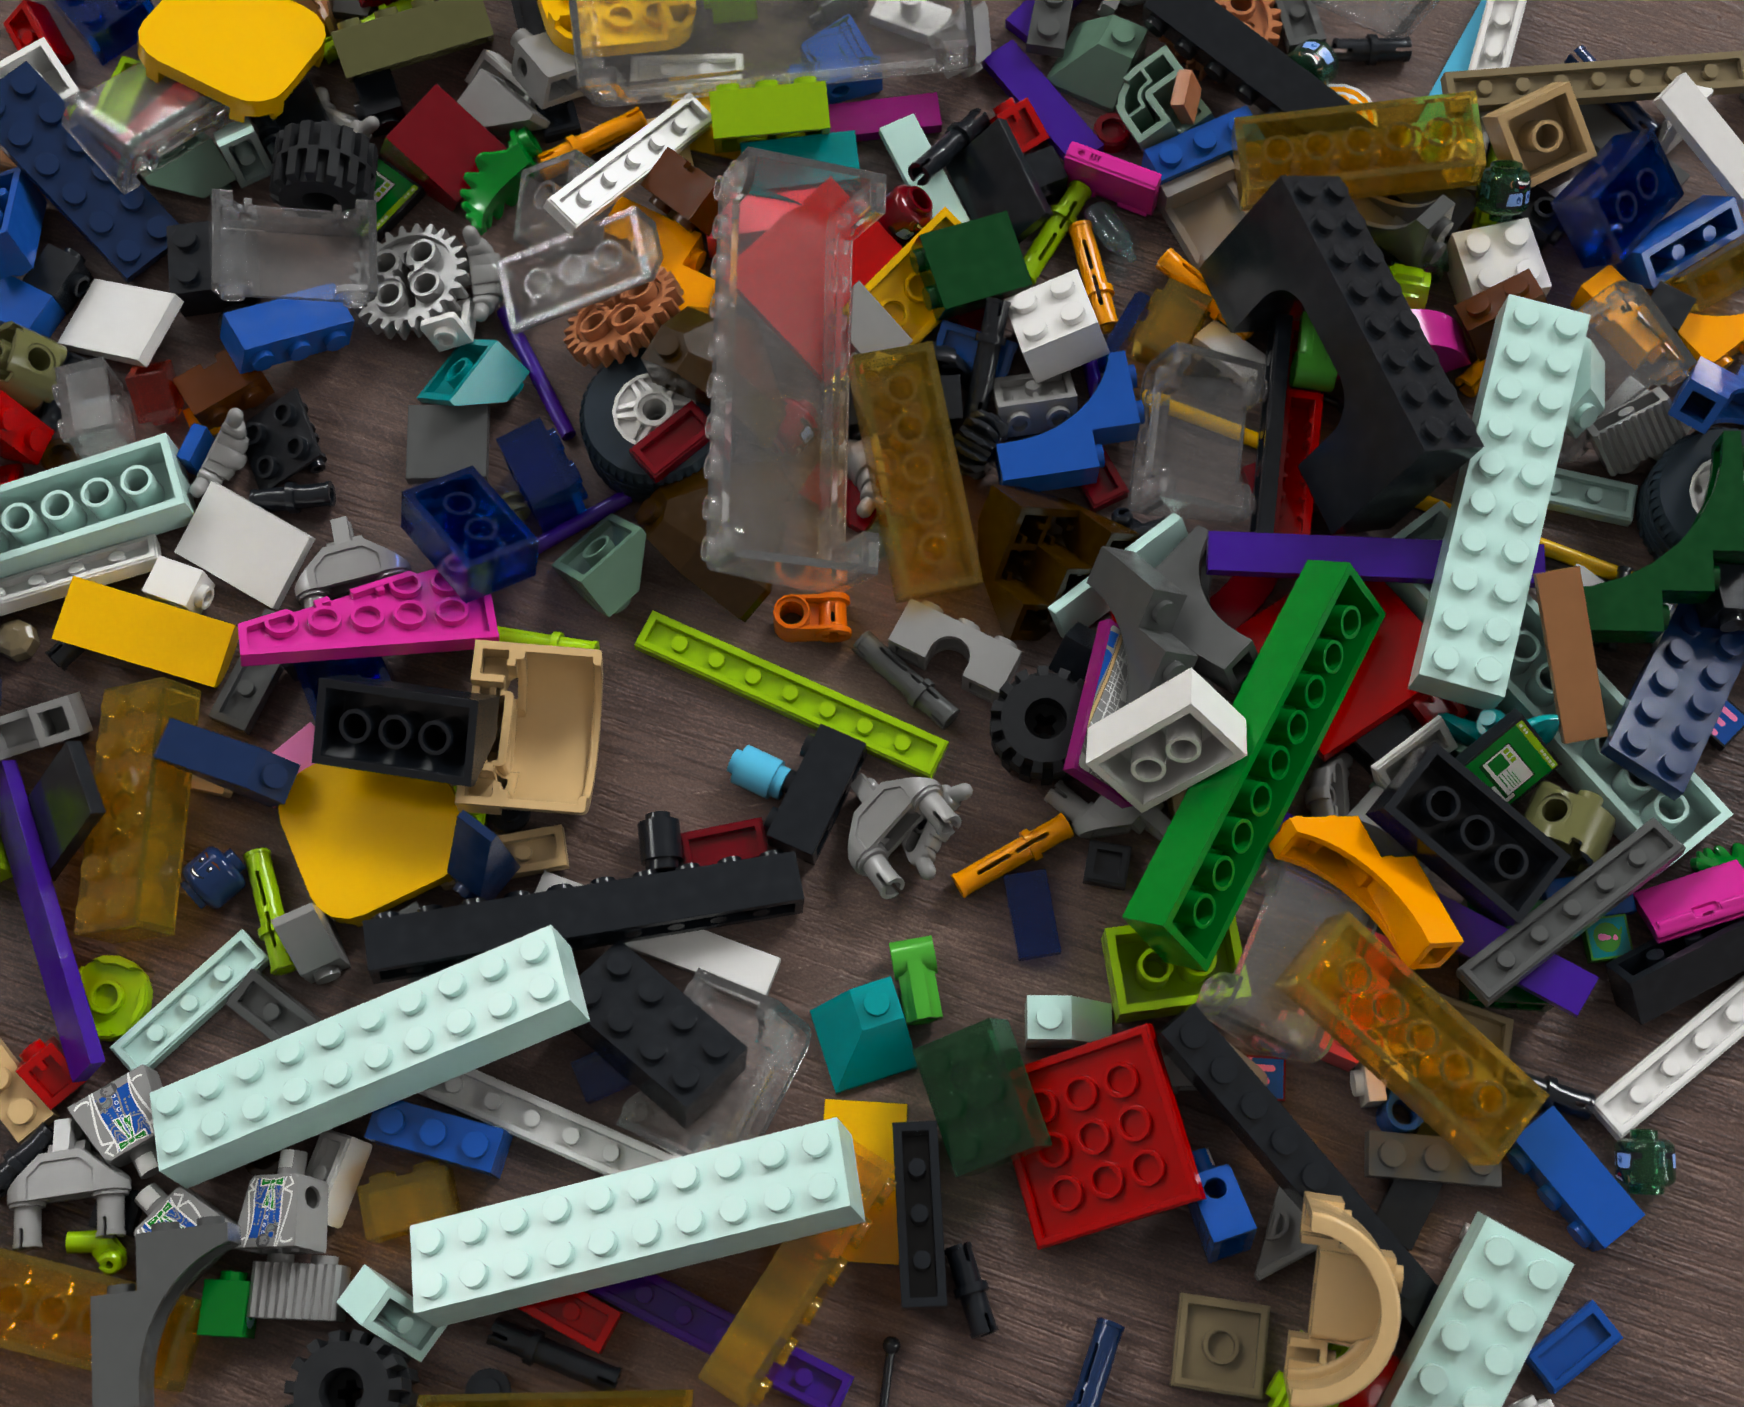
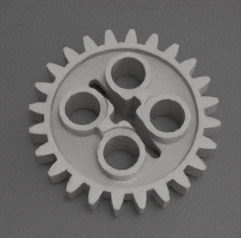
(436, 279)

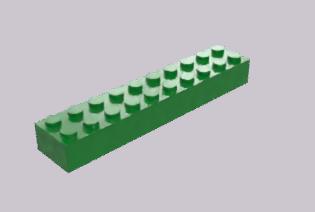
(1234, 814)

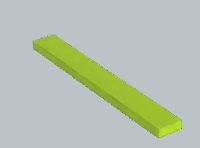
(790, 694)

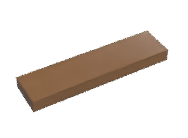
(1570, 654)

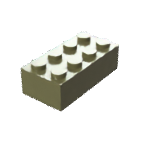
(410, 35)

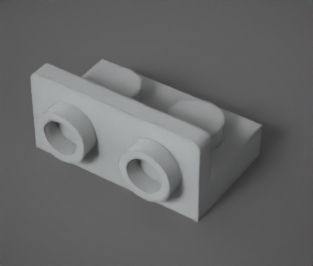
(1032, 406)

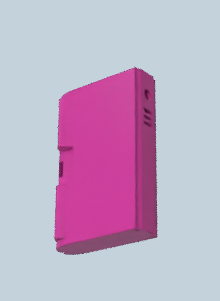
(1113, 178)
(1693, 901)

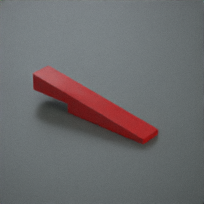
(1299, 440)

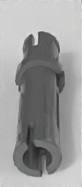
(919, 692)

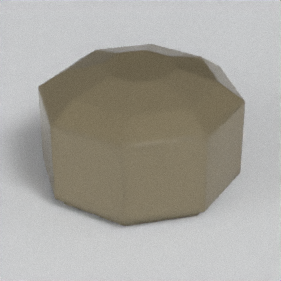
(18, 640)

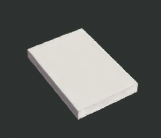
(121, 322)
(244, 545)

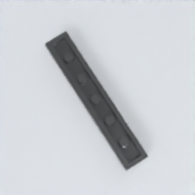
(1570, 912)

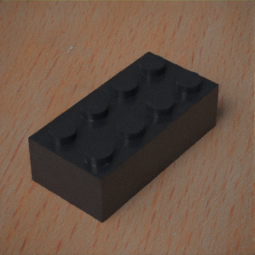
(1468, 835)
(657, 1035)

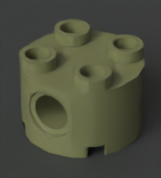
(28, 364)
(1572, 822)

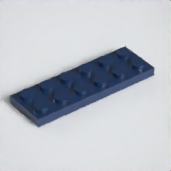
(120, 227)
(1675, 702)

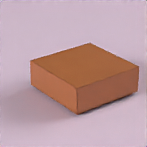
(1186, 96)

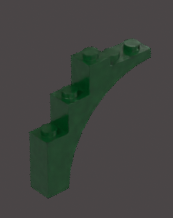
(1633, 605)

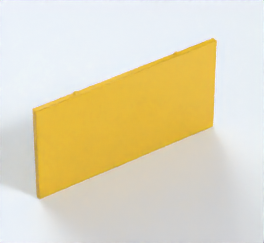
(872, 1128)

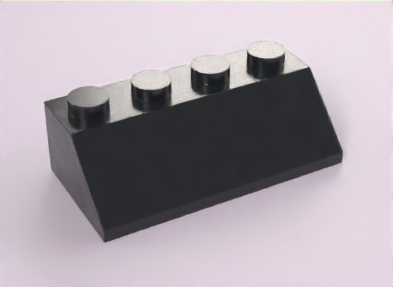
(403, 729)

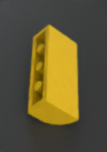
(146, 632)

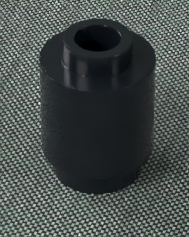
(660, 842)

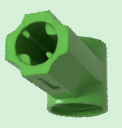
(1311, 364)
(915, 969)

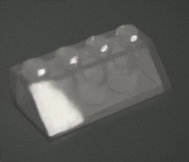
(580, 268)

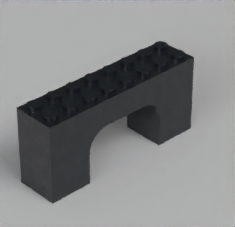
(1400, 412)

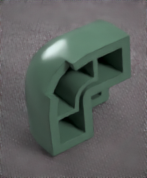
(1147, 98)

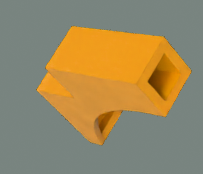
(682, 256)
(1704, 335)
(1386, 887)

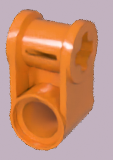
(815, 615)

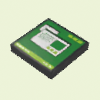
(394, 196)
(1510, 758)

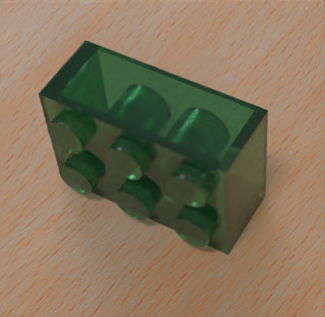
(982, 1097)

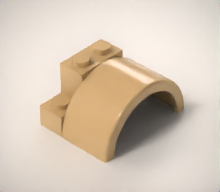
(543, 738)
(1350, 1306)

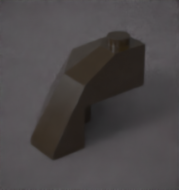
(680, 354)
(677, 529)
(1036, 552)

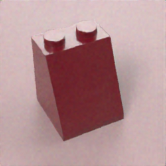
(438, 146)

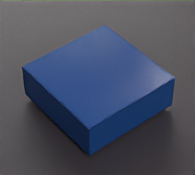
(195, 448)

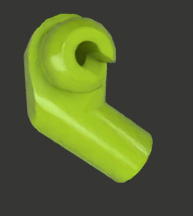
(107, 1252)

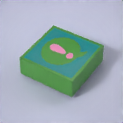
(1607, 939)

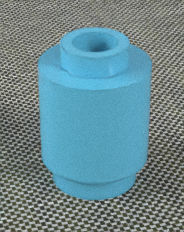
(758, 772)

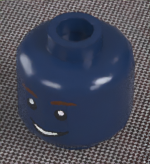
(213, 877)

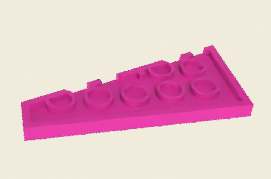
(377, 619)

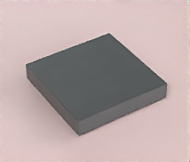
(446, 440)

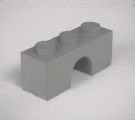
(927, 631)
(43, 725)

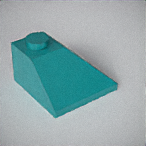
(476, 375)
(864, 1035)

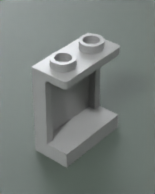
(1201, 208)

